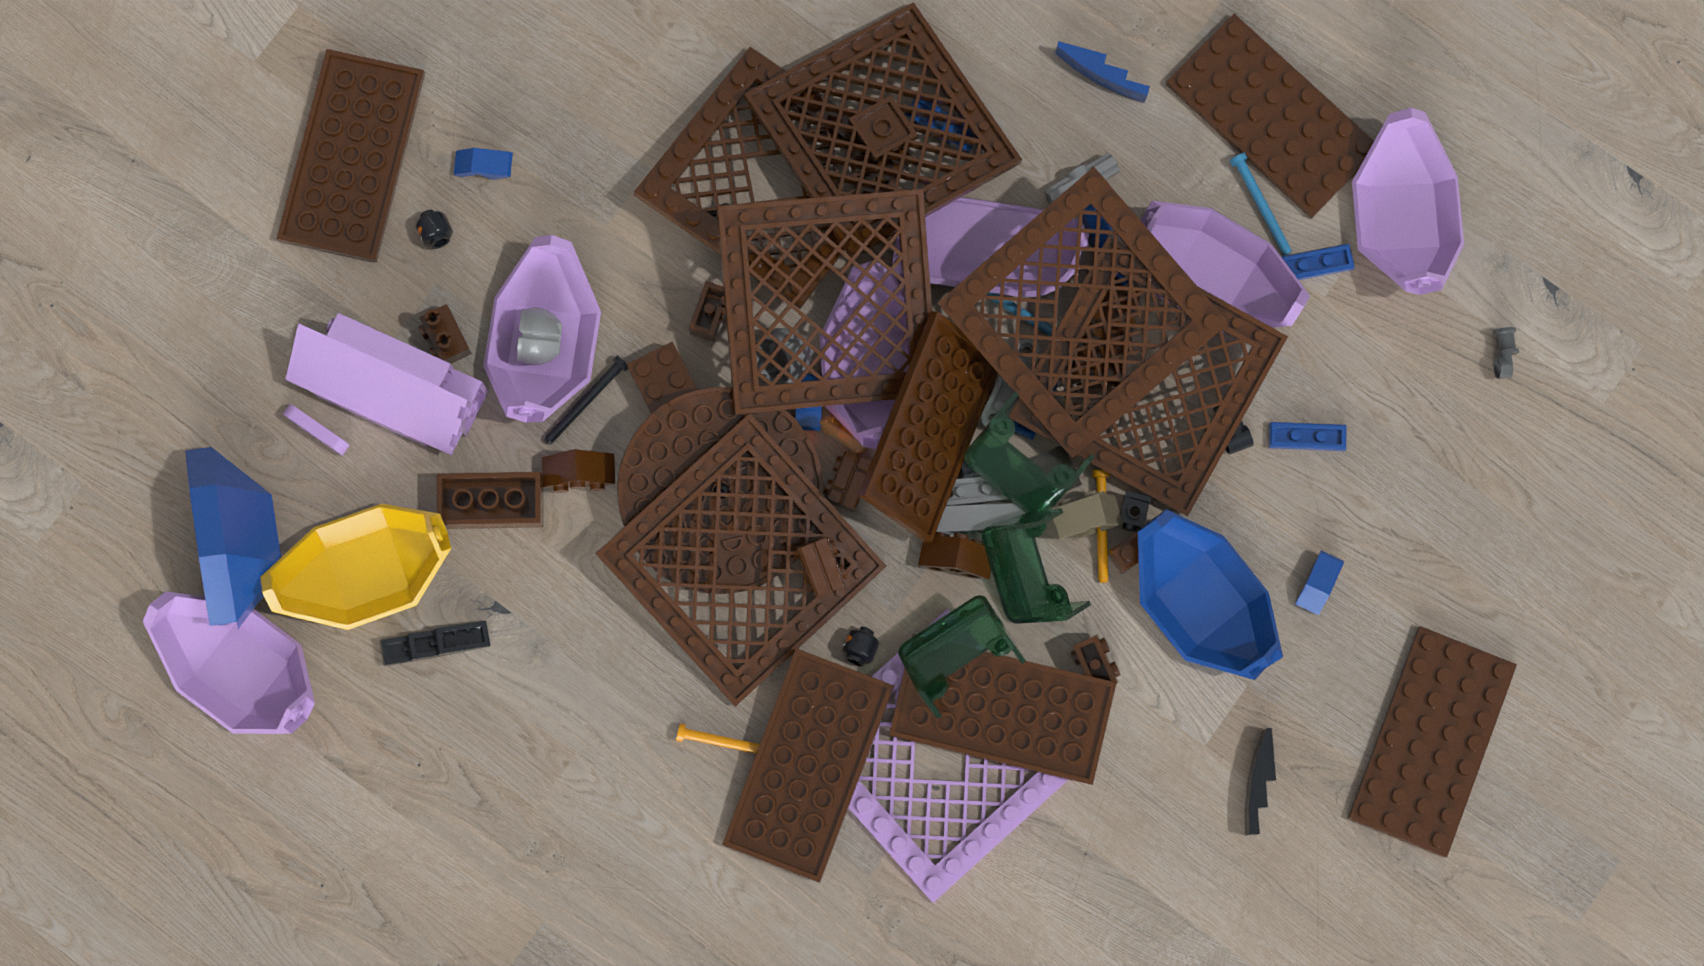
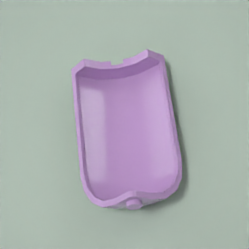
(974, 229)

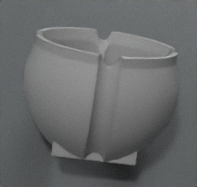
(540, 336)
(782, 356)

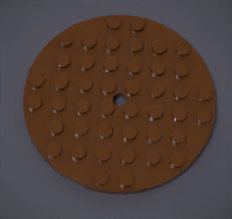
(676, 439)

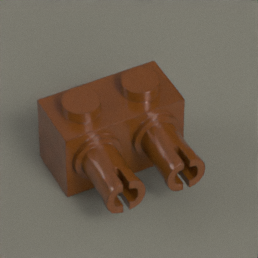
(444, 334)

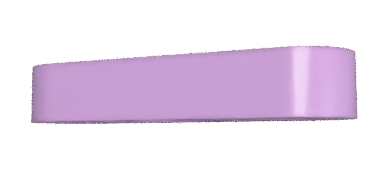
(316, 429)

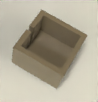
(1084, 515)

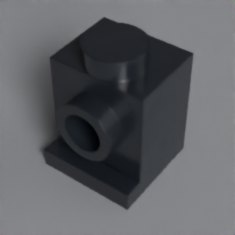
(1138, 501)

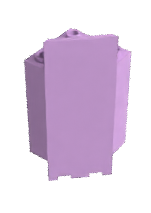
(386, 382)

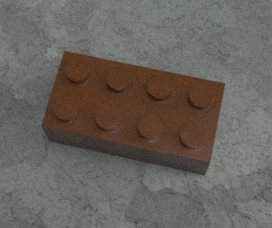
(1099, 334)
(661, 376)
(490, 500)

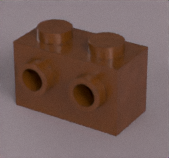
(1094, 660)

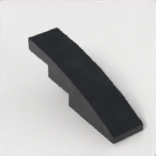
(435, 643)
(1261, 771)

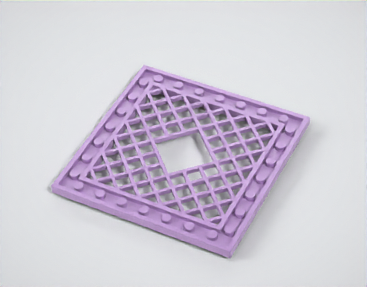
(938, 878)

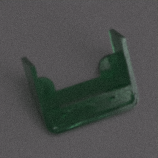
(1014, 472)
(1020, 571)
(951, 645)

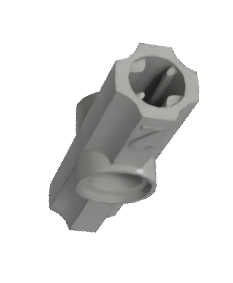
(1105, 166)

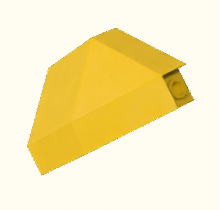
(358, 567)

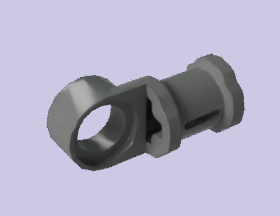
(1506, 348)

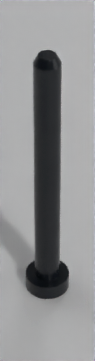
(582, 404)

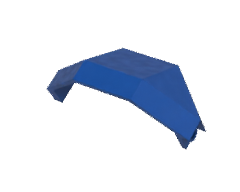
(232, 533)
(1205, 597)

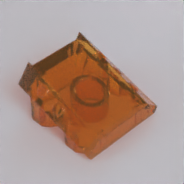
(834, 429)

